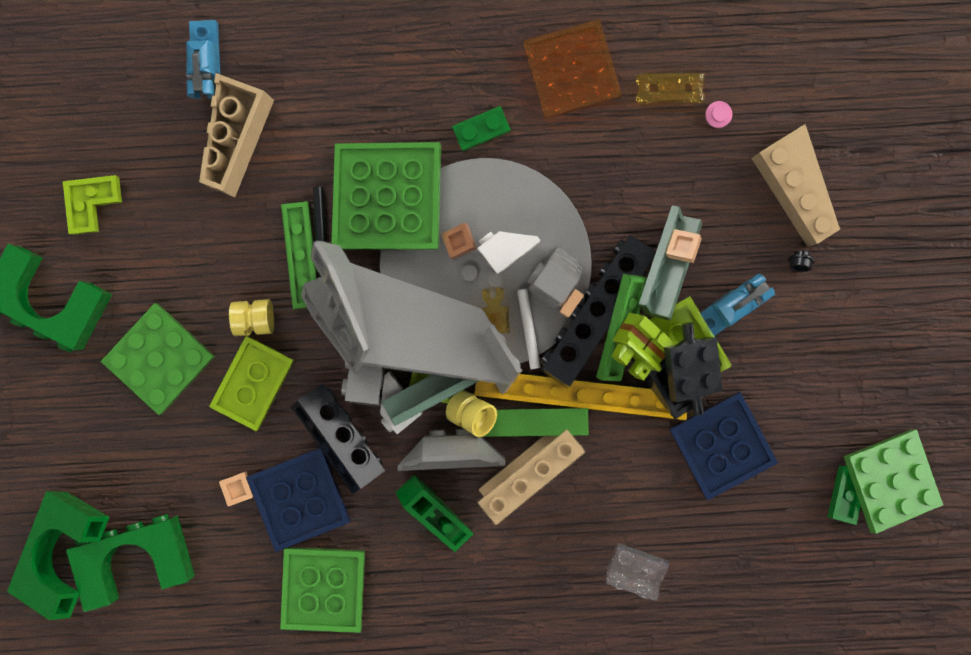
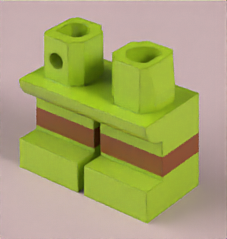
(641, 341)

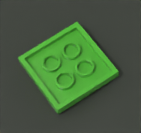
(158, 359)
(893, 481)
(322, 589)

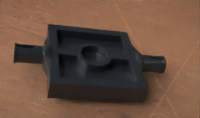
(693, 369)

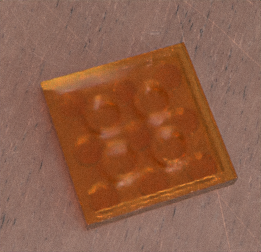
(572, 69)

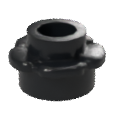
(801, 261)

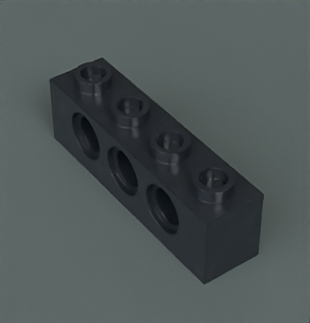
(324, 432)

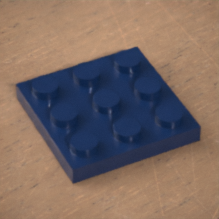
(723, 446)
(298, 499)

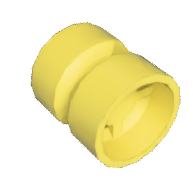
(249, 318)
(471, 413)

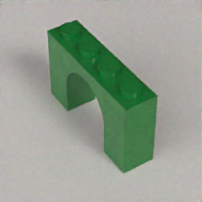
(69, 327)
(161, 539)
(34, 576)

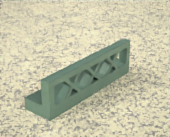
(667, 273)
(422, 396)

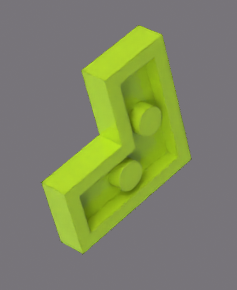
(83, 197)

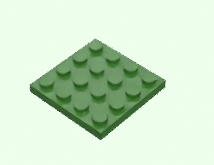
(386, 196)

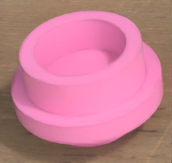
(718, 114)

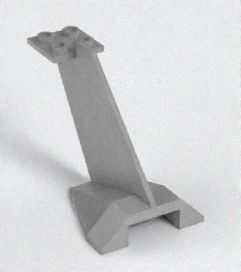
(403, 325)

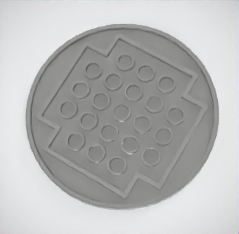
(496, 198)

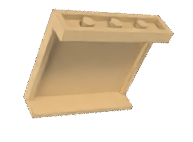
(528, 474)

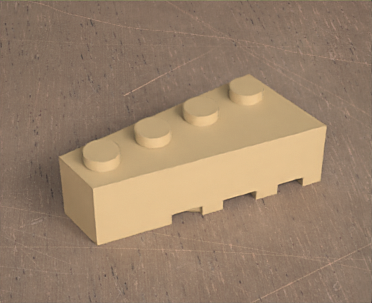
(233, 133)
(798, 185)

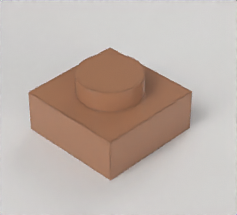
(459, 241)

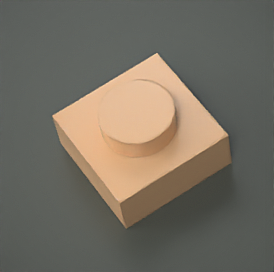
(683, 246)
(570, 303)
(236, 489)

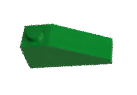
(433, 513)

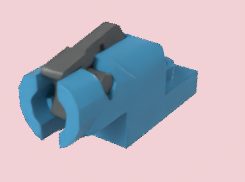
(202, 58)
(737, 303)

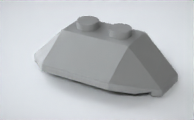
(451, 451)

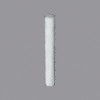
(528, 327)

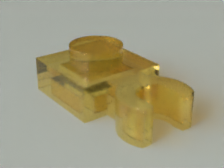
(495, 312)

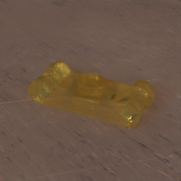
(670, 87)

